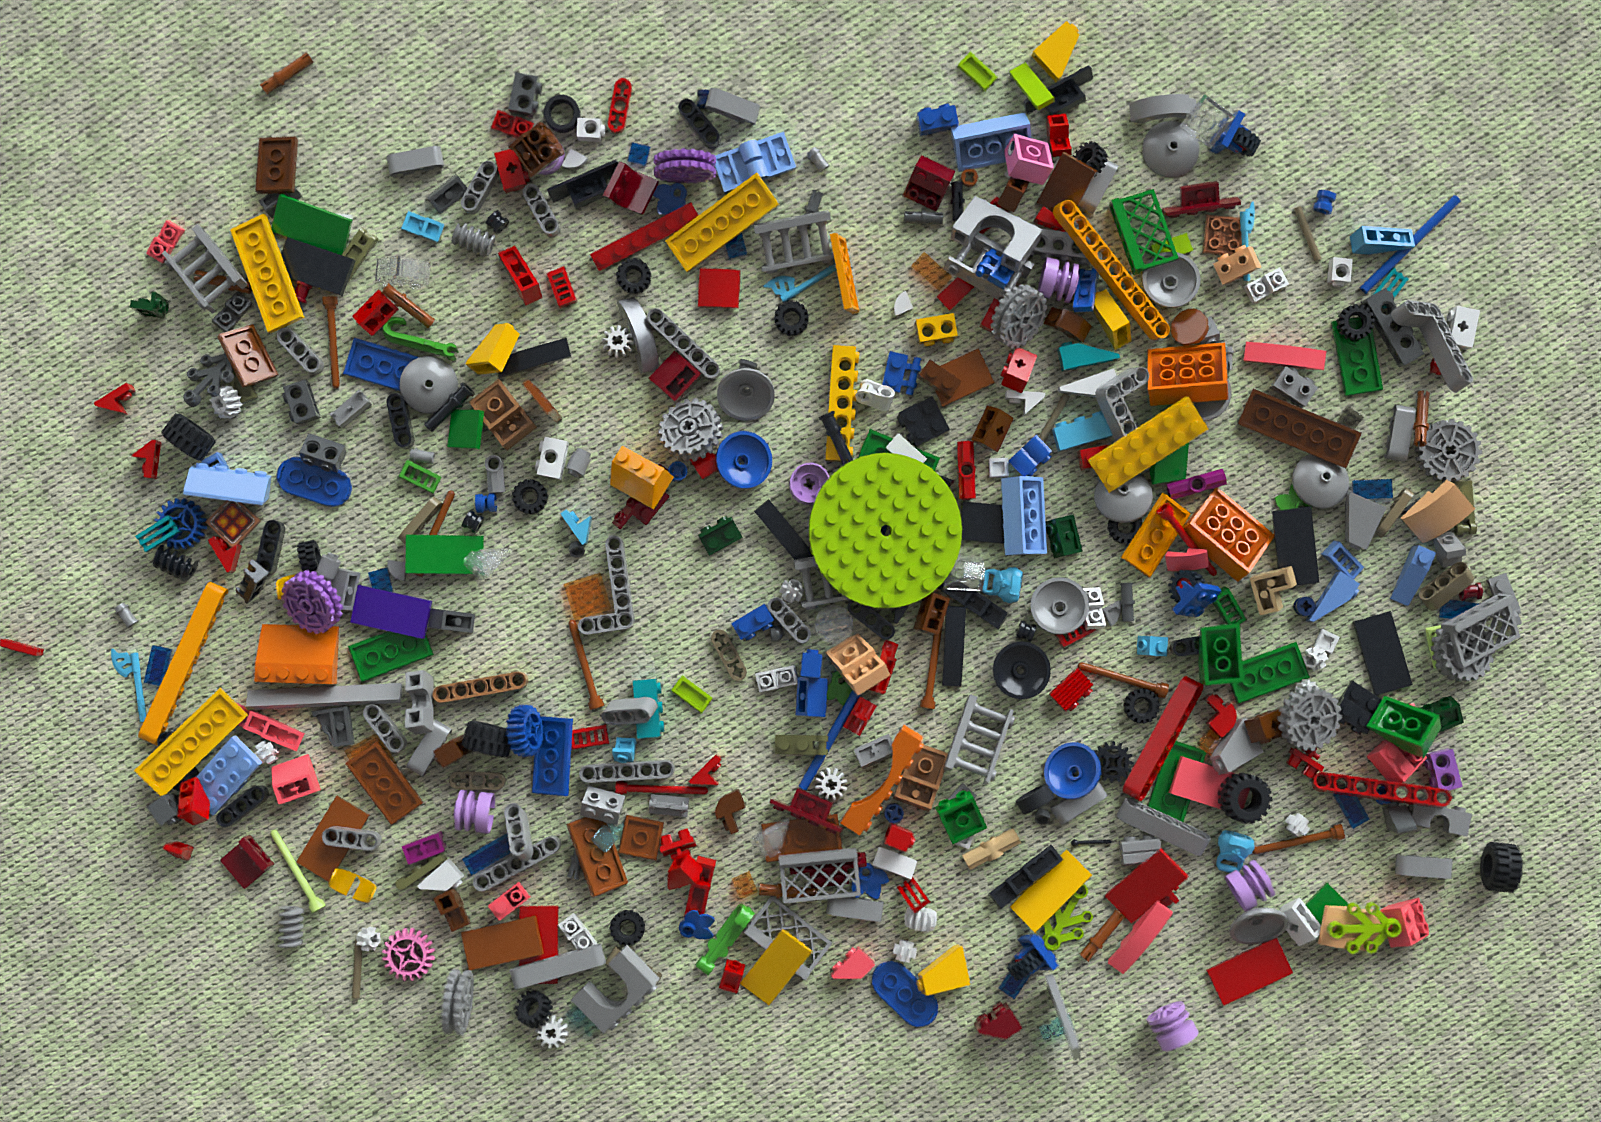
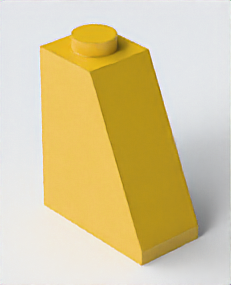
(1056, 50)
(1112, 319)
(493, 350)
(944, 973)

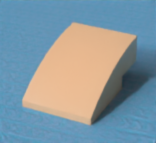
(1437, 512)
(858, 663)
(1341, 915)

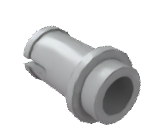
(816, 157)
(1229, 358)
(422, 456)
(125, 614)

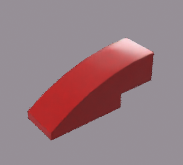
(699, 891)

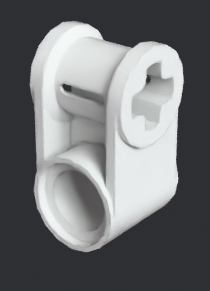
(876, 396)

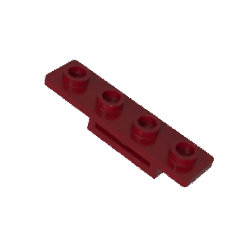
(1200, 198)
(638, 510)
(810, 807)
(828, 869)

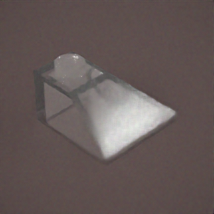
(1207, 121)
(485, 561)
(966, 574)
(772, 838)

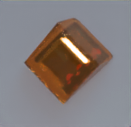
(744, 885)

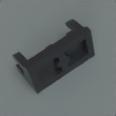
(253, 581)

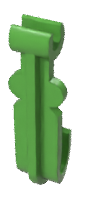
(416, 342)
(725, 937)

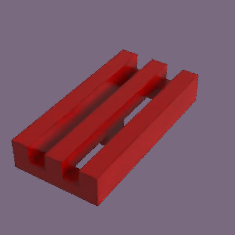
(21, 647)
(907, 885)

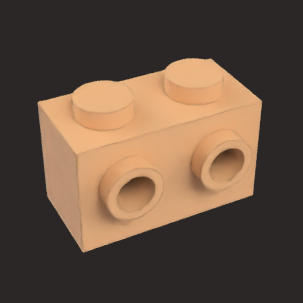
(1236, 265)

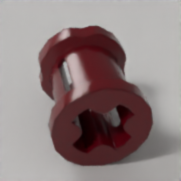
(302, 291)
(1472, 591)

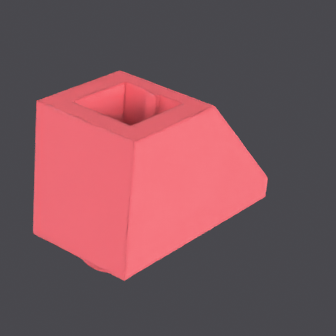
(509, 901)
(854, 966)

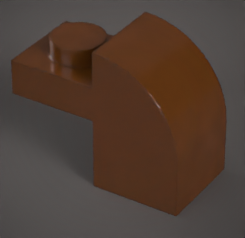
(1068, 323)
(726, 806)
(452, 907)

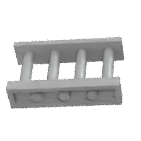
(783, 226)
(982, 245)
(222, 265)
(804, 565)
(959, 742)

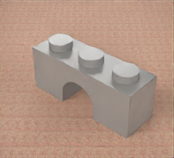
(420, 717)
(1455, 820)

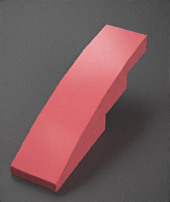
(1285, 355)
(271, 729)
(1140, 937)

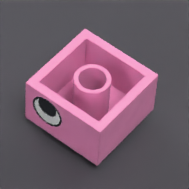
(1028, 159)

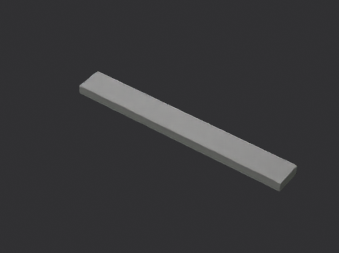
(324, 696)

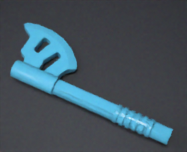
(1247, 228)
(793, 291)
(135, 668)

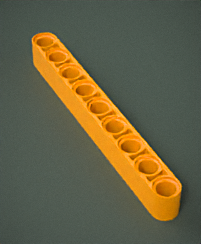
(1102, 267)
(182, 662)

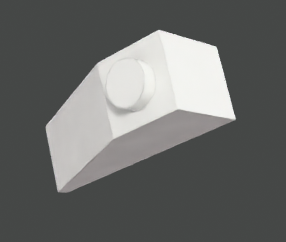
(1088, 385)

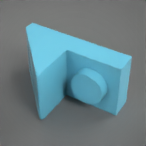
(580, 530)

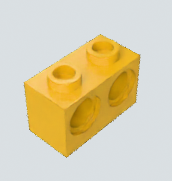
(935, 323)

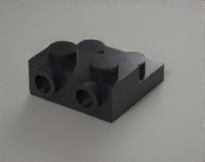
(923, 422)
(1357, 707)

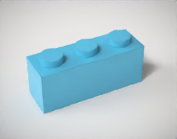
(1081, 431)

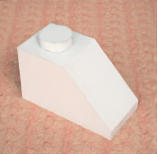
(443, 878)

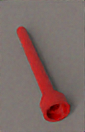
(1166, 512)
(623, 787)

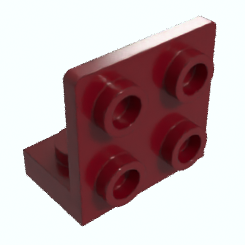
(630, 189)
(247, 861)

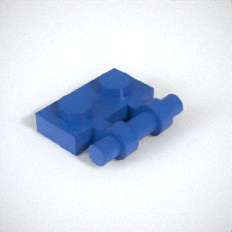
(999, 274)
(895, 372)

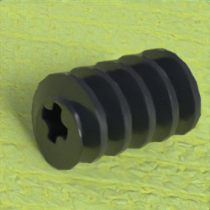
(174, 565)

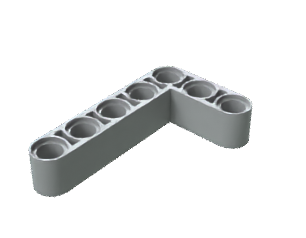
(1439, 340)
(1116, 401)
(616, 593)

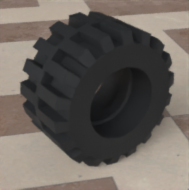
(188, 437)
(486, 739)
(1259, 801)
(1501, 867)

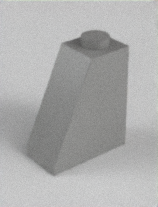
(1361, 520)
(1234, 749)

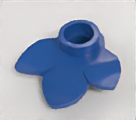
(667, 200)
(871, 883)
(696, 925)

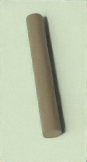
(1307, 233)
(1054, 416)
(357, 971)

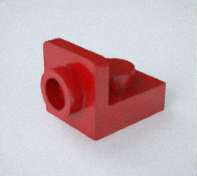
(732, 976)

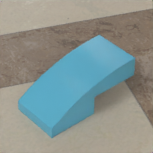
(422, 226)

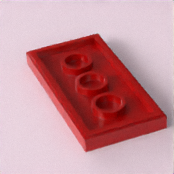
(1146, 885)
(548, 921)
(1249, 971)

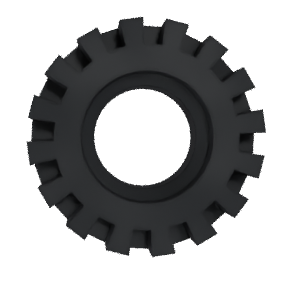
(1092, 155)
(625, 268)
(788, 307)
(1343, 322)
(541, 496)
(1121, 537)
(309, 555)
(1153, 708)
(627, 939)
(540, 1015)

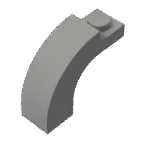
(1161, 107)

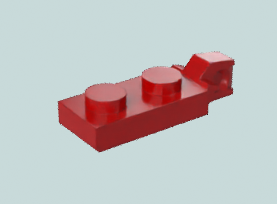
(888, 657)

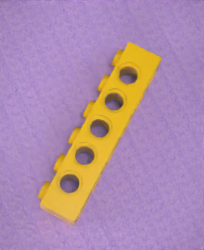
(839, 355)

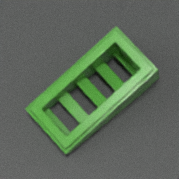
(410, 479)

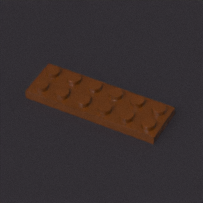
(1299, 428)

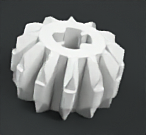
(618, 348)
(227, 403)
(835, 779)
(922, 920)
(559, 1031)

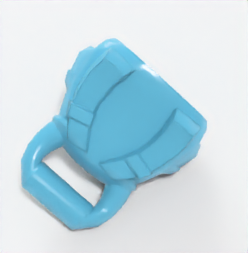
(1005, 584)
(1234, 848)

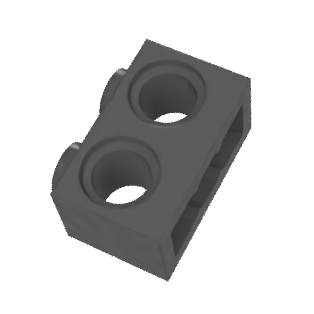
(520, 95)
(305, 400)
(325, 449)
(165, 809)

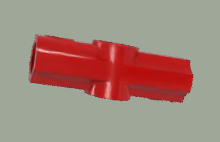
(965, 457)

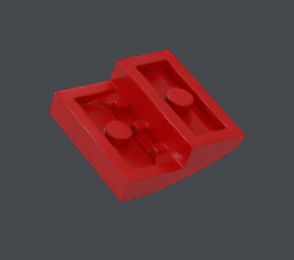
(719, 288)

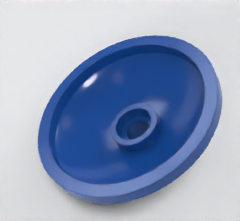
(756, 459)
(1063, 764)

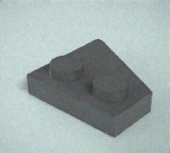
(337, 725)

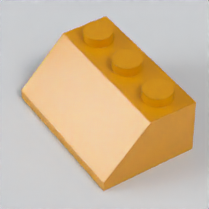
(639, 477)

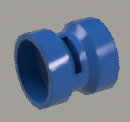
(1324, 201)
(679, 472)
(485, 503)

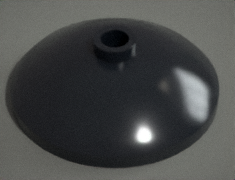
(1035, 666)

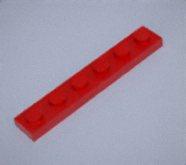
(643, 236)

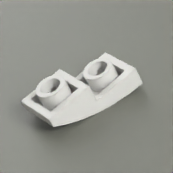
(1266, 285)
(1095, 616)
(777, 678)
(894, 863)
(577, 932)

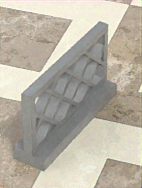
(1478, 615)
(814, 859)
(764, 941)

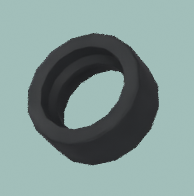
(550, 105)
(1034, 799)

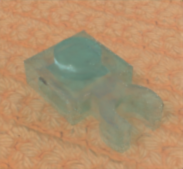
(606, 836)
(580, 1019)
(1048, 1031)

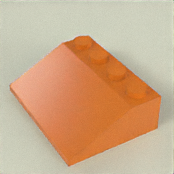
(1189, 372)
(1228, 534)
(296, 655)

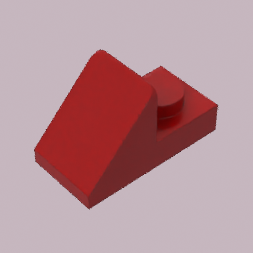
(112, 400)
(151, 453)
(228, 558)
(703, 776)

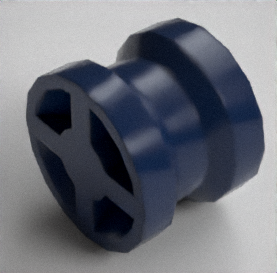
(702, 98)
(1300, 606)
(895, 815)

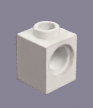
(582, 126)
(1345, 266)

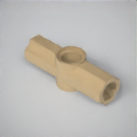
(991, 849)

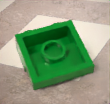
(960, 816)

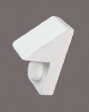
(1030, 398)

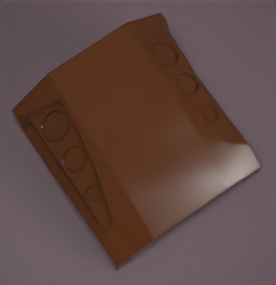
(537, 148)

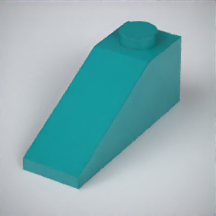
(1078, 355)

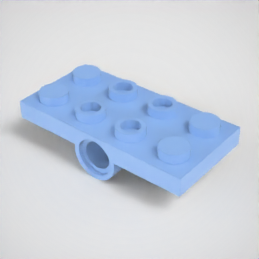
(766, 157)
(227, 772)

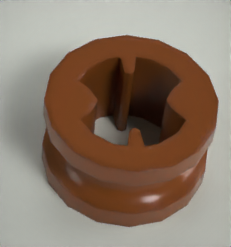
(975, 177)

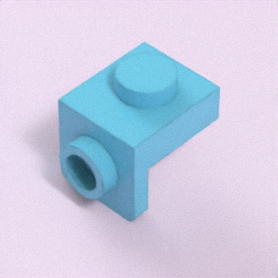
(1152, 645)
(624, 750)

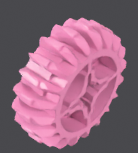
(400, 970)

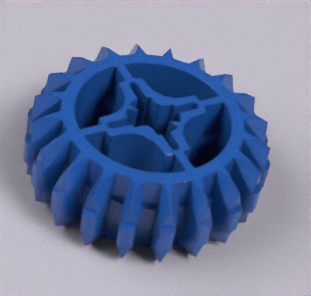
(184, 517)
(525, 730)

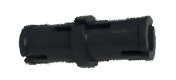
(957, 200)

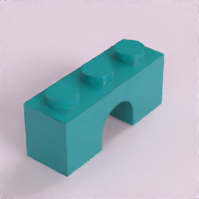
(651, 689)

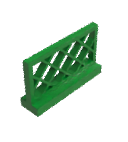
(1129, 240)

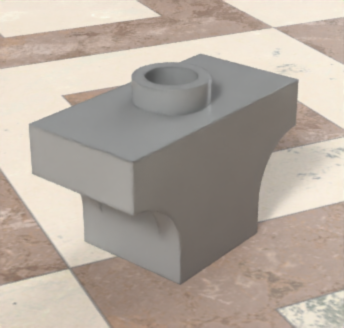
(1448, 549)

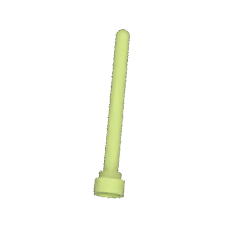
(315, 902)

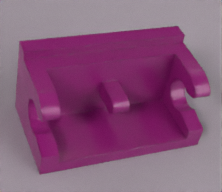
(424, 847)

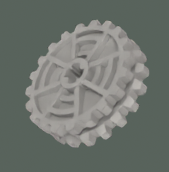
(1018, 316)
(690, 430)
(1463, 451)
(1447, 661)
(1309, 718)
(457, 1002)

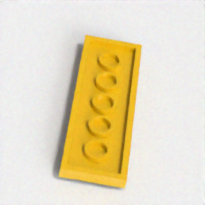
(722, 222)
(267, 273)
(1148, 444)
(191, 742)

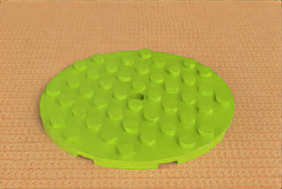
(849, 538)

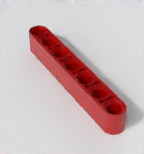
(1163, 738)
(1391, 787)

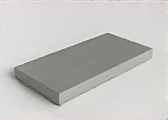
(1063, 1017)

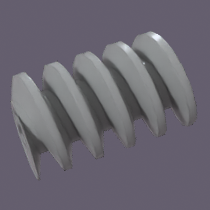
(473, 240)
(291, 926)

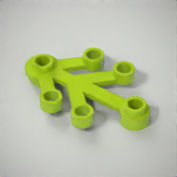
(1064, 920)
(1366, 929)

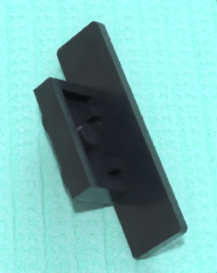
(1065, 92)
(584, 187)

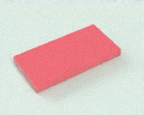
(1201, 783)

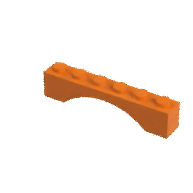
(860, 812)

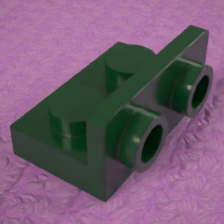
(155, 307)
(720, 535)
(1063, 536)
(1448, 711)

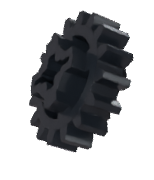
(1119, 755)

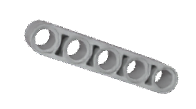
(677, 337)
(618, 774)
(1163, 826)
(508, 867)
(557, 966)

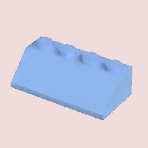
(985, 141)
(228, 484)
(1023, 515)

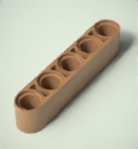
(471, 687)

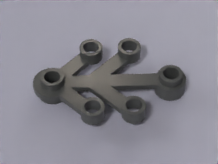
(212, 374)

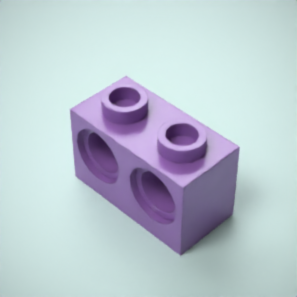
(1447, 768)

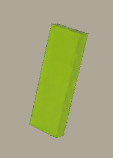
(1031, 86)

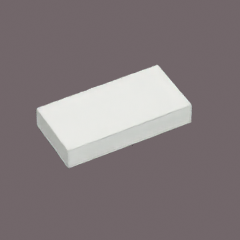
(901, 446)

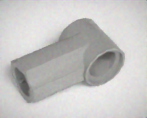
(495, 477)

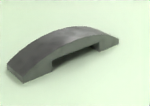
(641, 332)

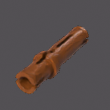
(279, 78)
(219, 279)
(405, 304)
(1421, 425)
(776, 890)
(1102, 935)

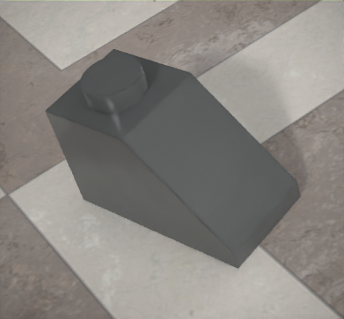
(451, 620)
(1398, 818)

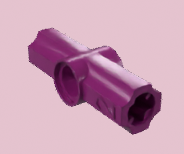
(1208, 481)

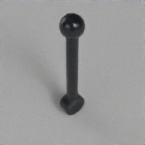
(1075, 842)

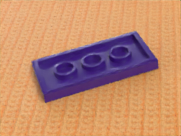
(391, 611)

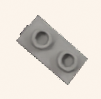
(668, 805)

